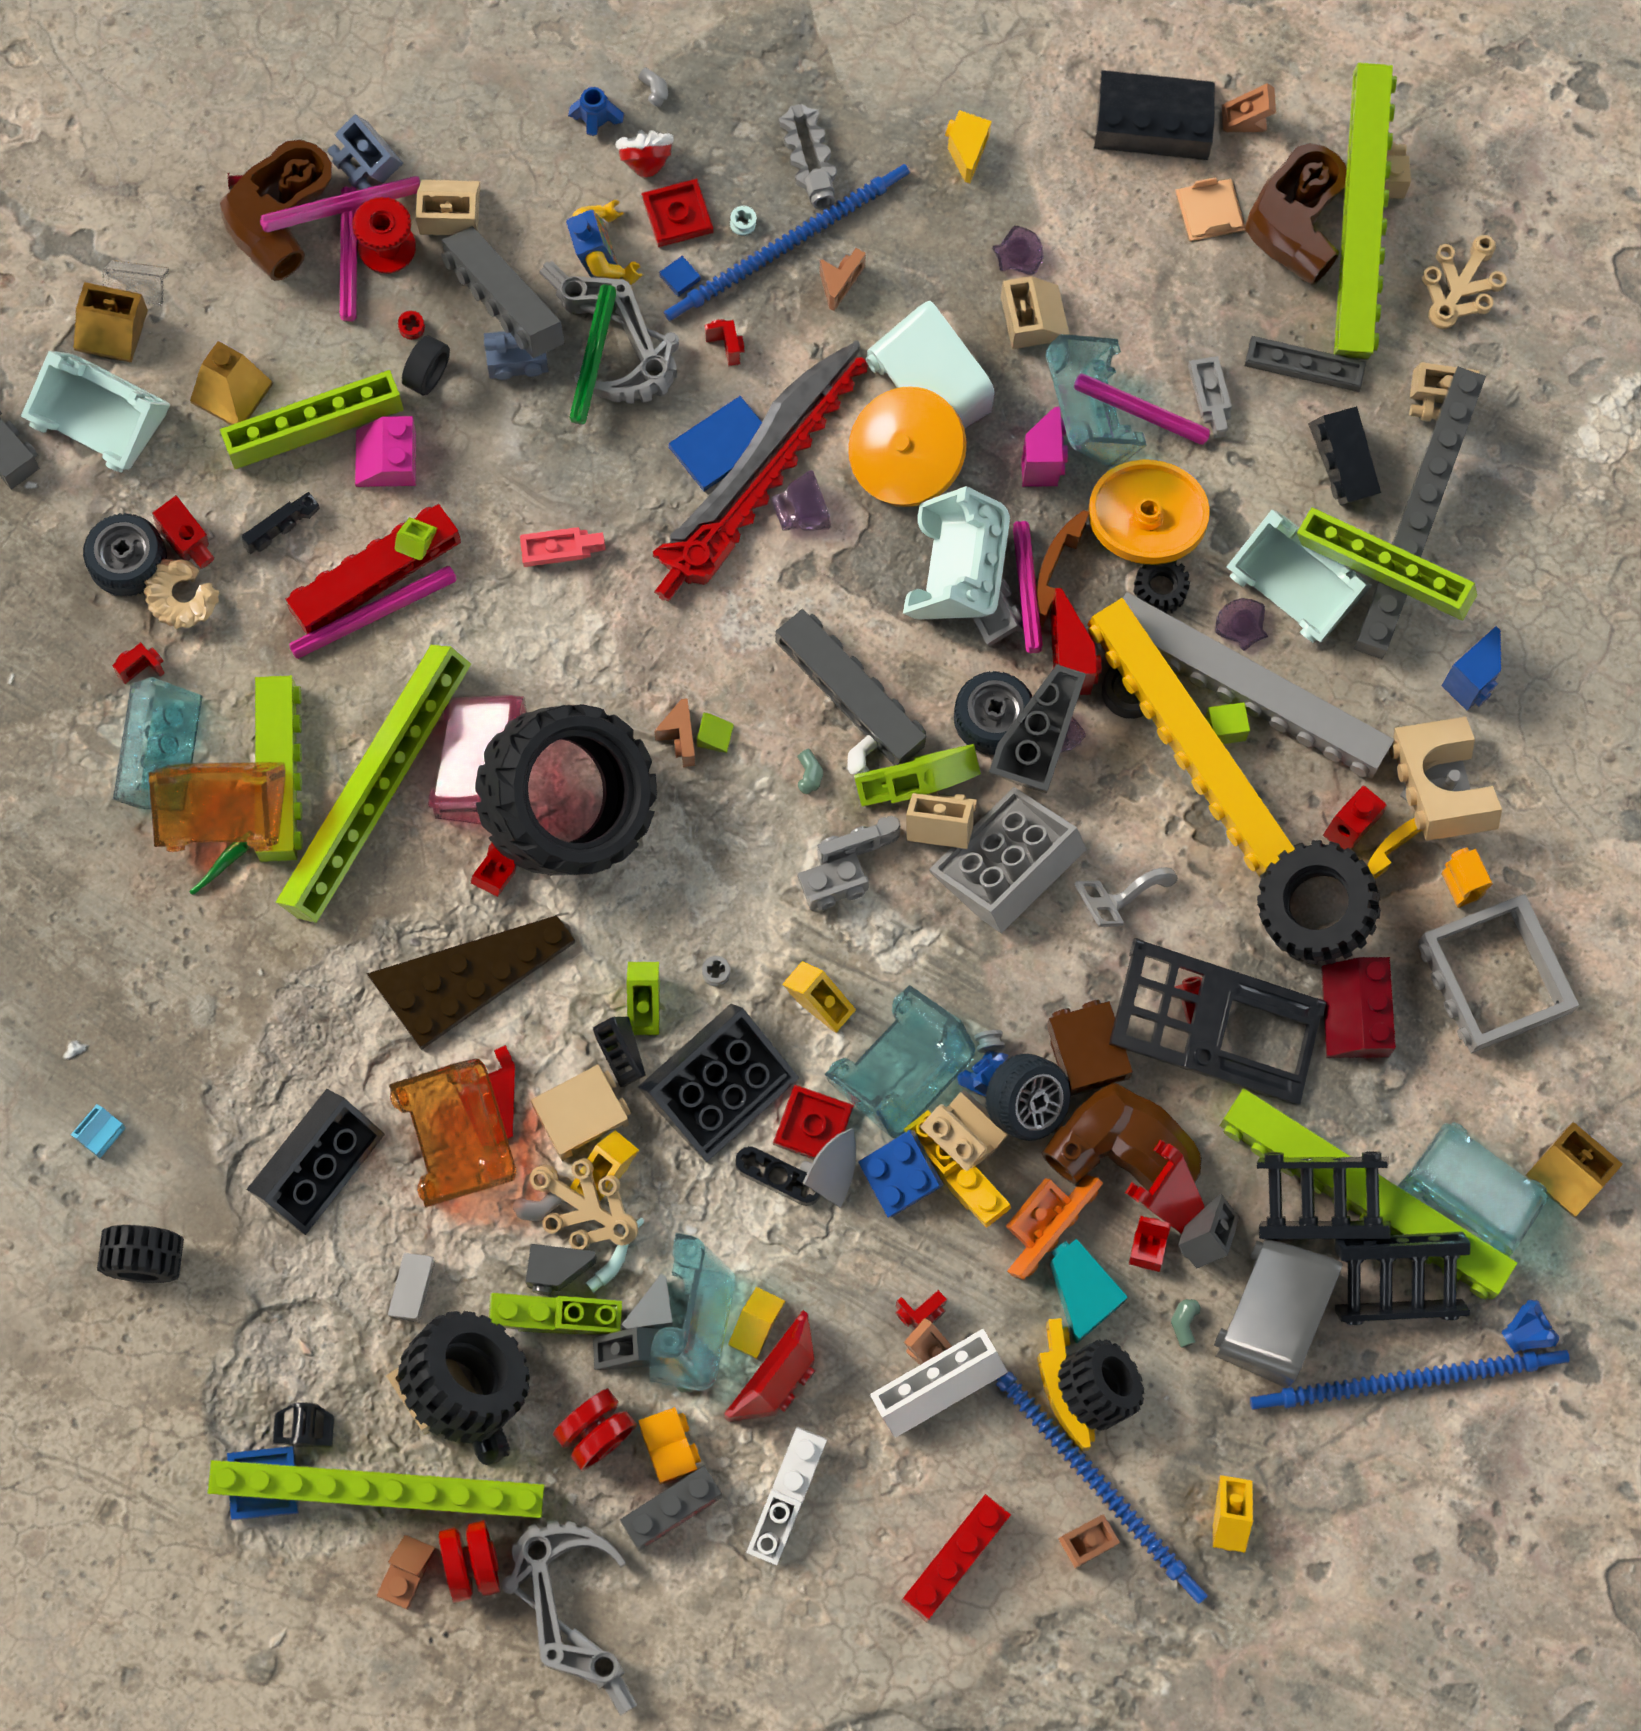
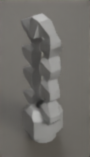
(820, 180)

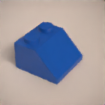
(1475, 673)

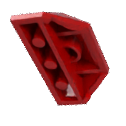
(777, 1376)

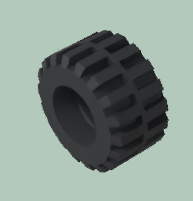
(140, 1254)
(1101, 1385)

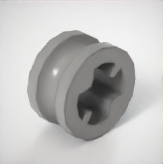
(723, 976)
(989, 1041)

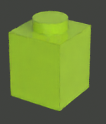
(1229, 722)

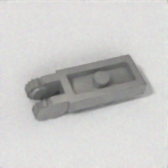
(859, 840)

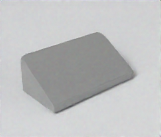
(411, 1287)

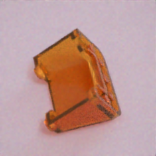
(217, 803)
(456, 1130)

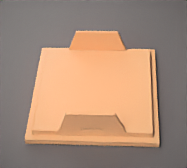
(1210, 209)

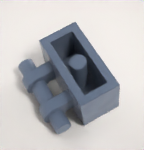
(368, 149)
(508, 360)

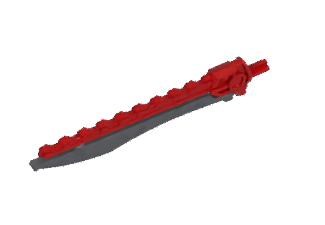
(701, 543)

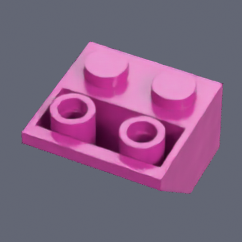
(1045, 452)

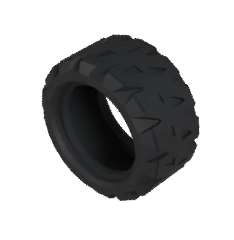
(625, 782)

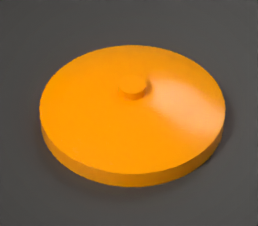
(907, 446)
(1148, 511)

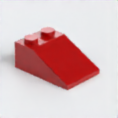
(1072, 643)

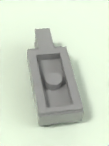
(1211, 393)

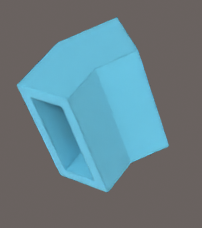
(98, 1131)

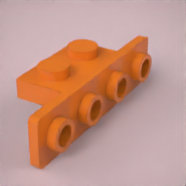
(1045, 1219)

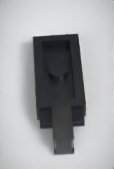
(279, 522)

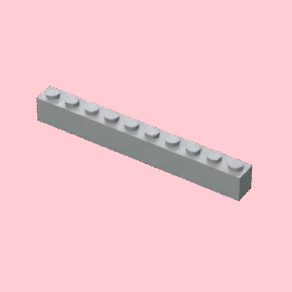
(1263, 692)

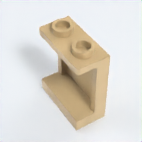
(580, 1110)
(964, 1130)

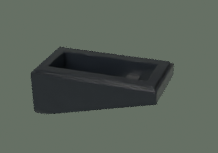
(608, 1035)

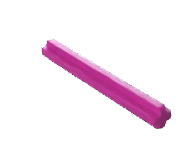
(348, 265)
(1141, 409)
(1027, 587)

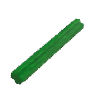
(593, 354)

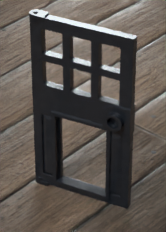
(1209, 1021)

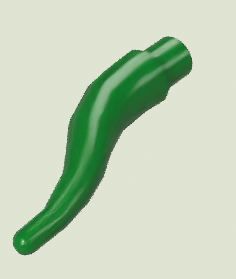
(228, 856)

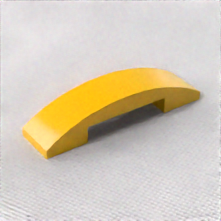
(1379, 861)

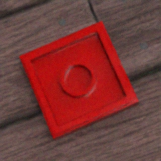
(677, 213)
(811, 1121)

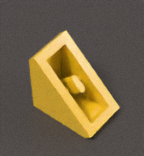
(756, 1322)

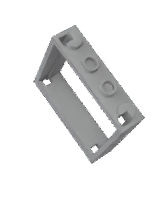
(1541, 953)

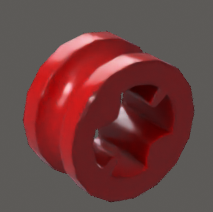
(416, 332)

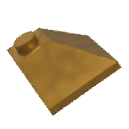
(229, 385)

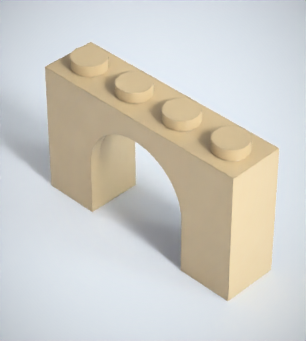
(1438, 810)

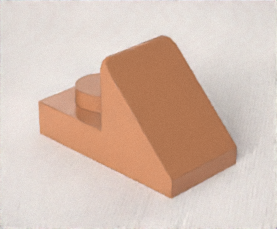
(1249, 110)
(839, 280)
(678, 727)
(926, 1342)
(1089, 1541)
(405, 1571)

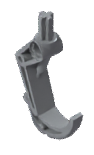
(638, 383)
(583, 1657)

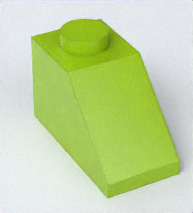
(643, 997)

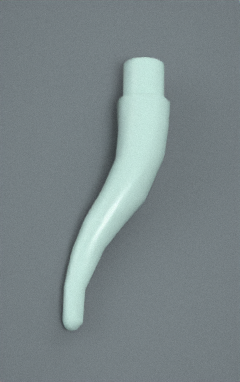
(611, 1268)

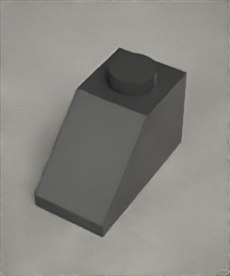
(1209, 1233)
(556, 1267)
(623, 1349)

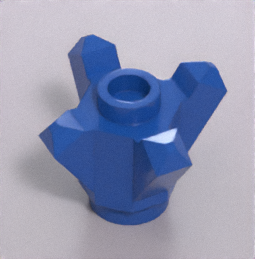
(595, 110)
(982, 1073)
(1530, 1329)

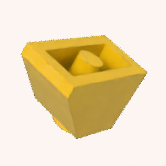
(967, 141)
(819, 996)
(608, 1157)
(1233, 1514)

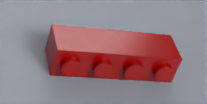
(955, 1558)

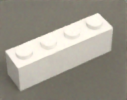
(938, 1383)

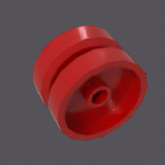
(594, 1429)
(469, 1561)

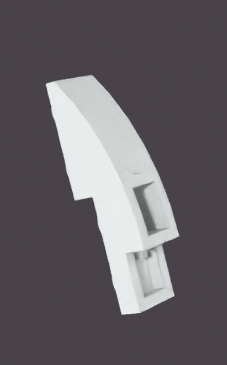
(786, 1496)

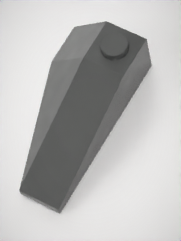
(1036, 737)

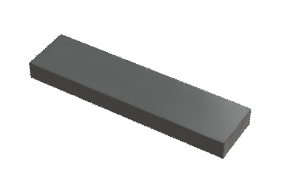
(1305, 363)

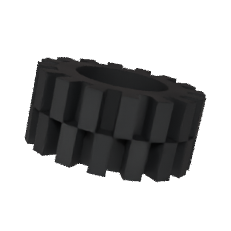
(1174, 573)

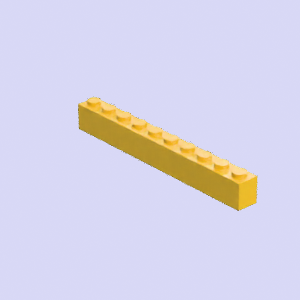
(1189, 736)

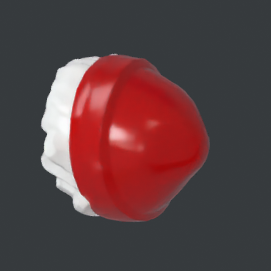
(645, 152)

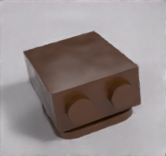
(1083, 1048)

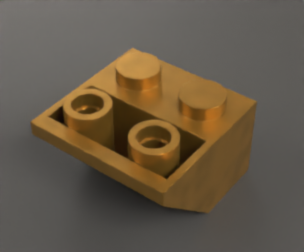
(108, 322)
(1574, 1169)

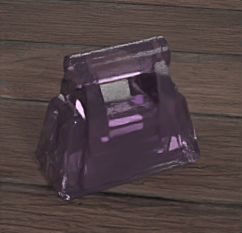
(807, 502)

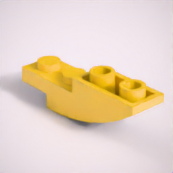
(969, 1186)
(1049, 1366)

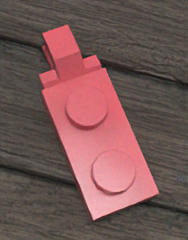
(559, 546)

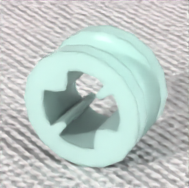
(748, 214)

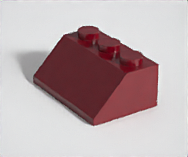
(1358, 1008)

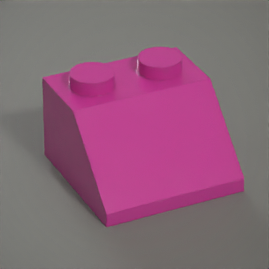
(386, 453)

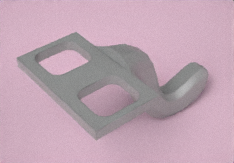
(1162, 876)

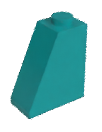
(1084, 1289)

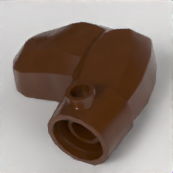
(285, 179)
(1290, 206)

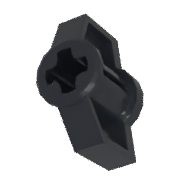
(297, 1438)

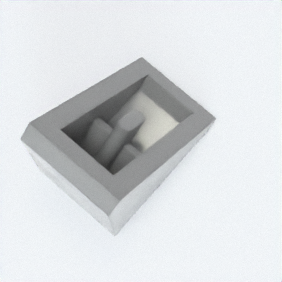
(653, 1309)

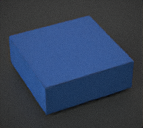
(680, 276)

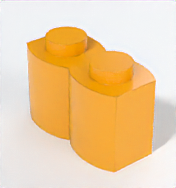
(1466, 877)
(668, 1445)

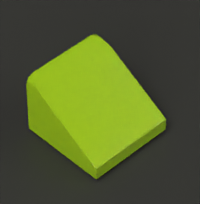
(414, 538)
(714, 733)

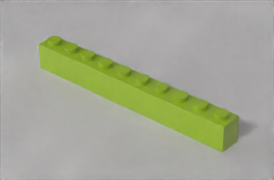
(1364, 210)
(373, 783)
(1272, 1131)
(375, 1489)

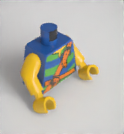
(594, 245)

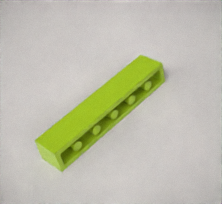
(312, 419)
(1387, 563)
(277, 742)

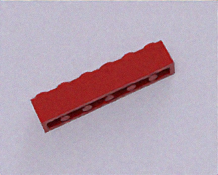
(367, 574)

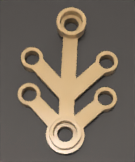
(1461, 285)
(587, 1205)

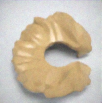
(168, 609)

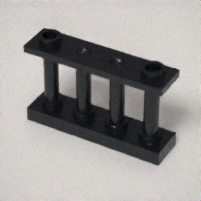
(1308, 1225)
(1416, 1248)

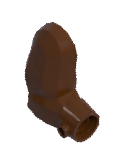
(1125, 1130)

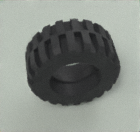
(1300, 866)
(445, 1403)

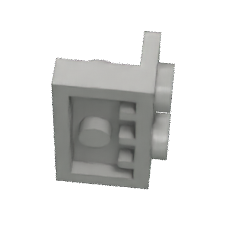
(1003, 621)
(833, 882)

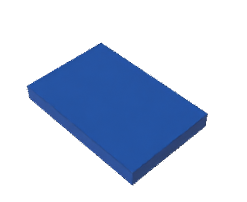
(716, 443)

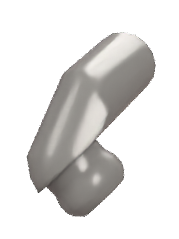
(657, 86)
(536, 1210)

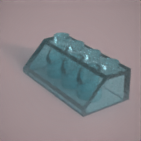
(156, 733)

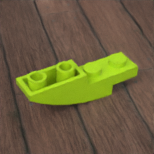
(921, 776)
(556, 1314)

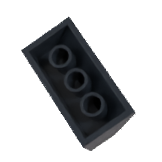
(316, 1161)

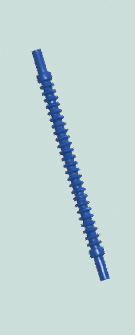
(696, 298)
(1528, 1361)
(1174, 1568)

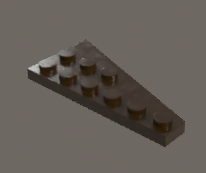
(452, 984)

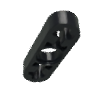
(753, 1172)

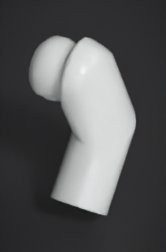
(858, 754)

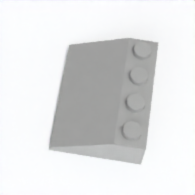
(1009, 859)

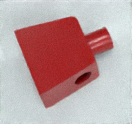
(176, 525)
(1357, 816)

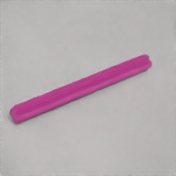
(337, 204)
(372, 612)

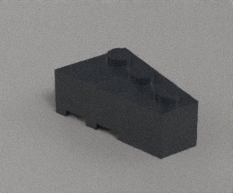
(1345, 455)

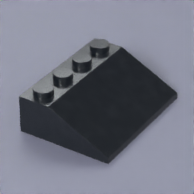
(1155, 115)
(719, 1081)

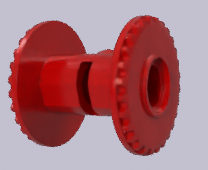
(384, 235)

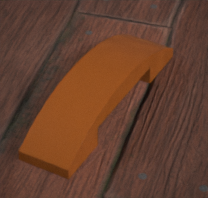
(1069, 536)

